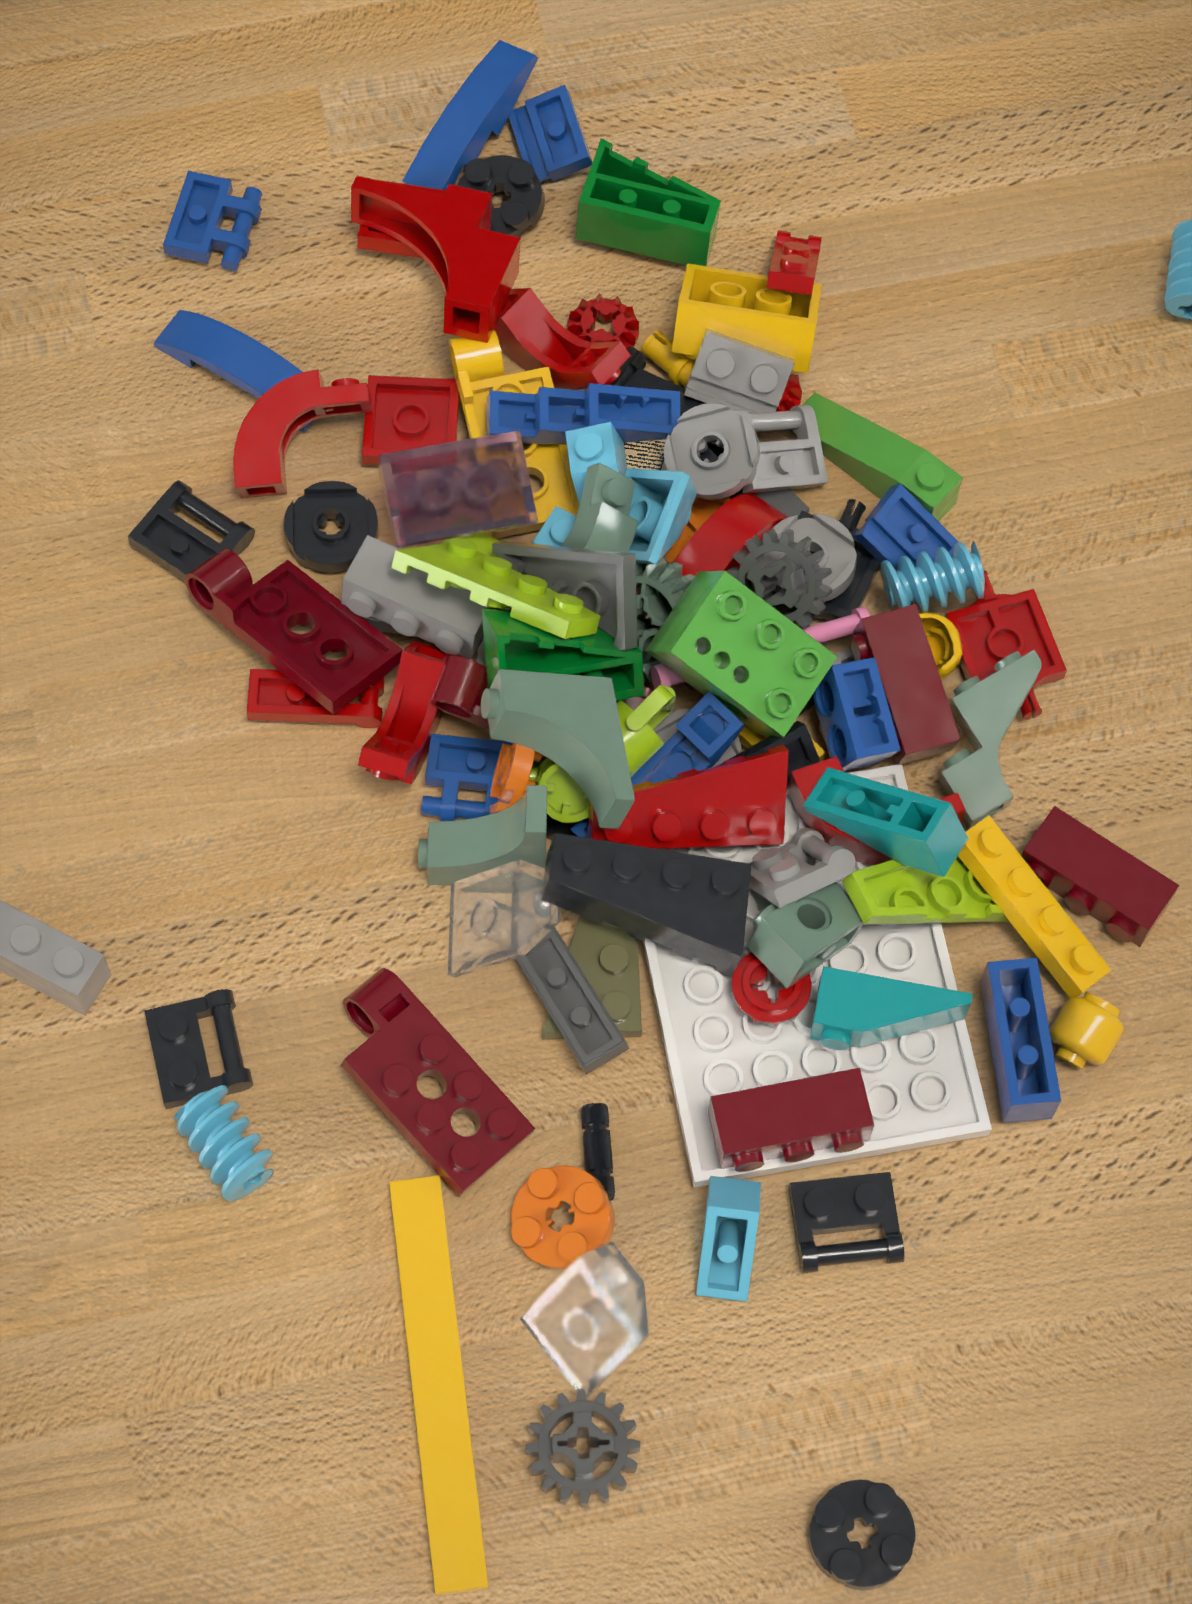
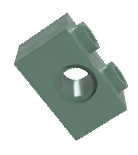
(805, 933)

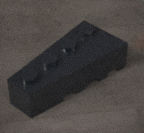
(654, 895)

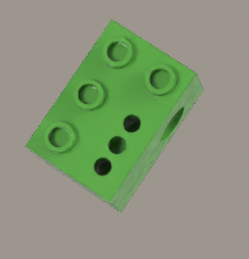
(741, 652)

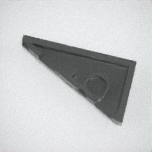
(596, 577)

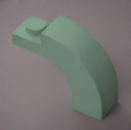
(603, 512)

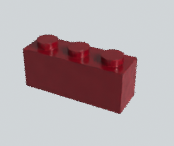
(909, 682)
(1098, 877)
(790, 1120)

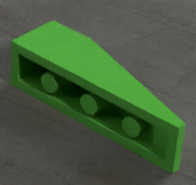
(883, 458)

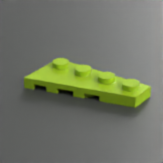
(499, 586)
(909, 896)

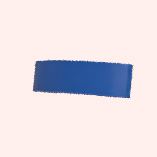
(226, 352)
(698, 744)

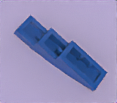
(471, 115)
(549, 413)

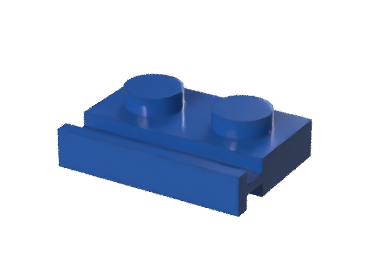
(550, 135)
(901, 528)

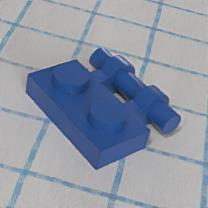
(198, 220)
(457, 765)

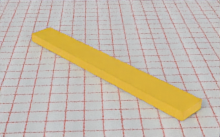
(438, 1387)

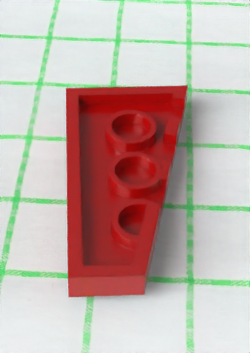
(709, 807)

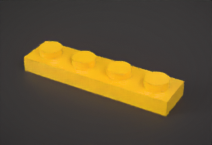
(1031, 908)

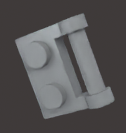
(788, 462)
(786, 876)

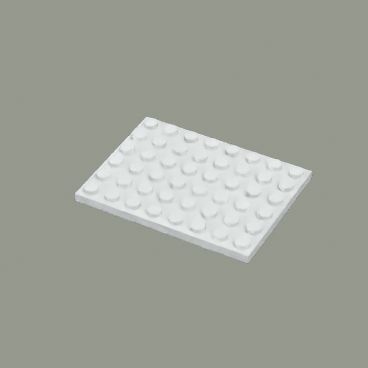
(917, 1085)

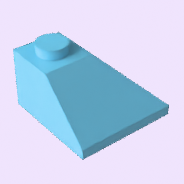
(662, 508)

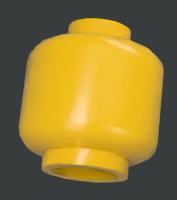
(1086, 1030)

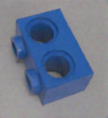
(855, 715)

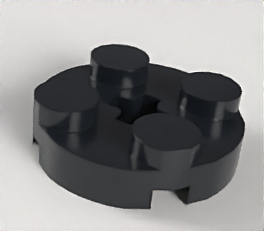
(514, 178)
(329, 501)
(846, 1560)

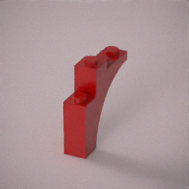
(456, 242)

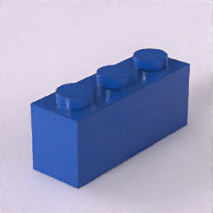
(1020, 1040)

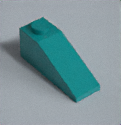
(891, 820)
(871, 1009)

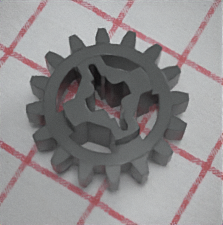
(796, 590)
(604, 1448)

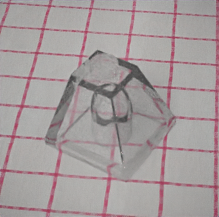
(497, 916)
(591, 1317)

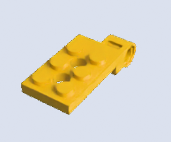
(477, 371)

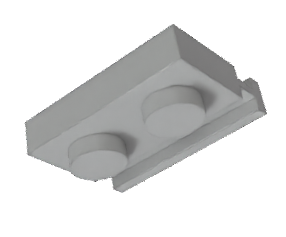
(738, 374)

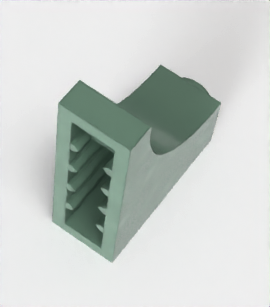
(572, 724)
(486, 842)

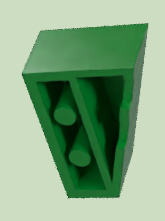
(644, 212)
(523, 647)

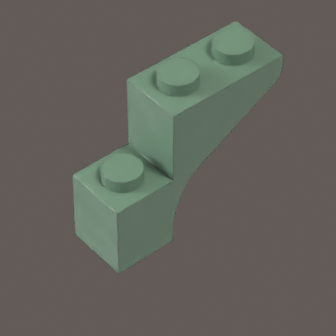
(984, 716)

